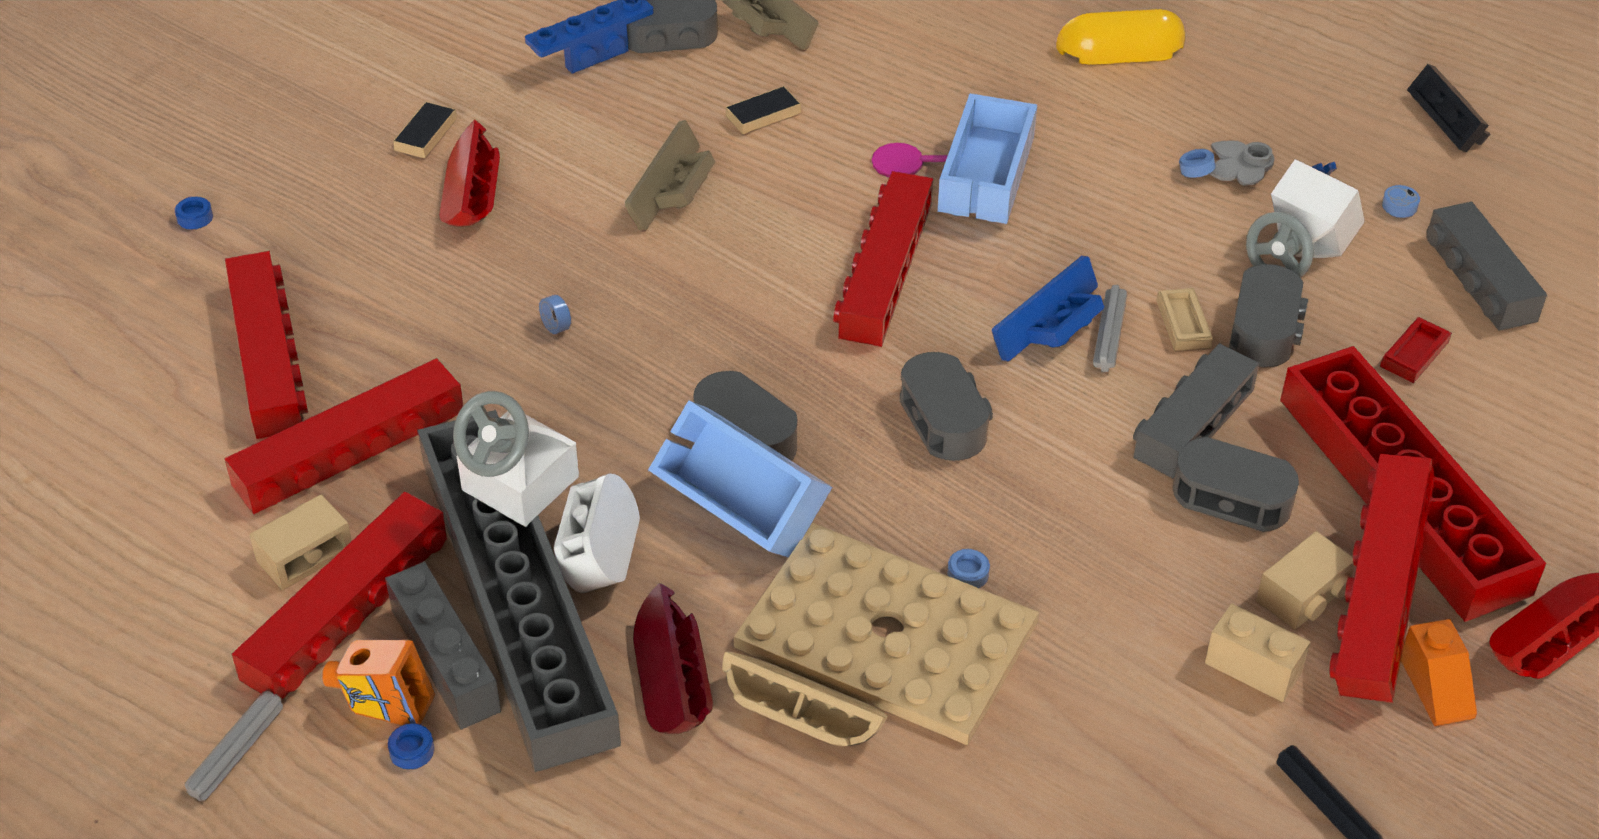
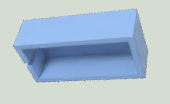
(987, 158)
(740, 479)

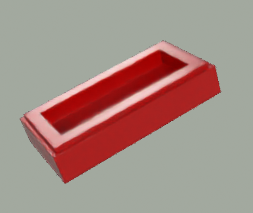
(1415, 349)

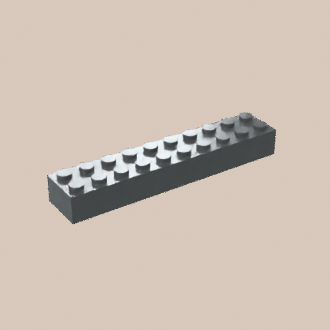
(525, 616)

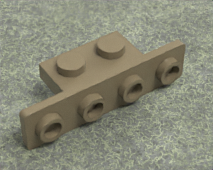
(776, 17)
(670, 177)

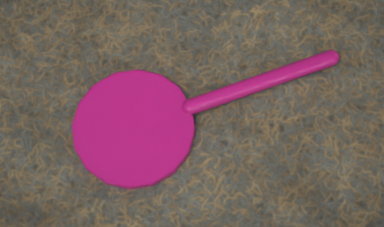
(901, 158)

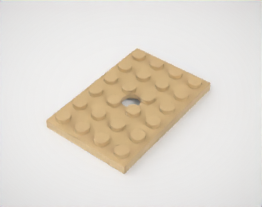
(932, 673)

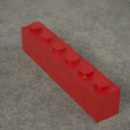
(884, 260)
(264, 343)
(344, 435)
(1384, 578)
(338, 597)

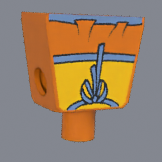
(382, 680)

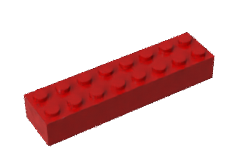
(1468, 542)

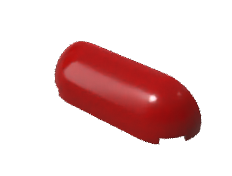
(470, 179)
(1550, 628)

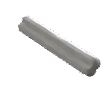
(1110, 328)
(233, 746)

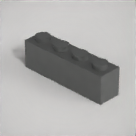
(1486, 266)
(1195, 407)
(443, 645)

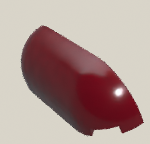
(670, 665)

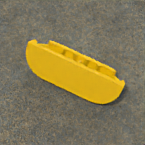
(1122, 36)

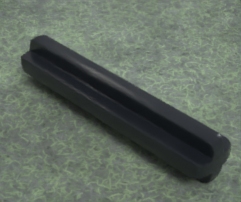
(1325, 795)

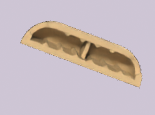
(800, 702)

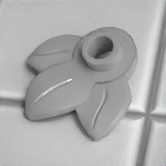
(1242, 161)

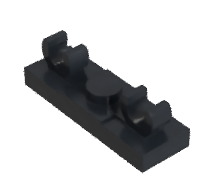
(1448, 108)

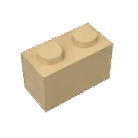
(300, 541)
(1305, 580)
(1257, 652)

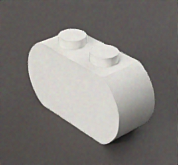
(597, 533)

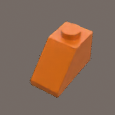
(1440, 671)

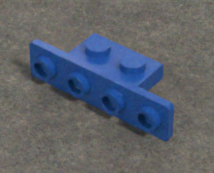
(591, 35)
(1051, 312)

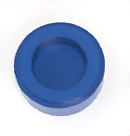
(193, 213)
(411, 746)

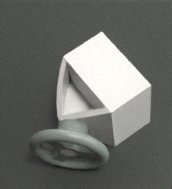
(1313, 219)
(515, 459)

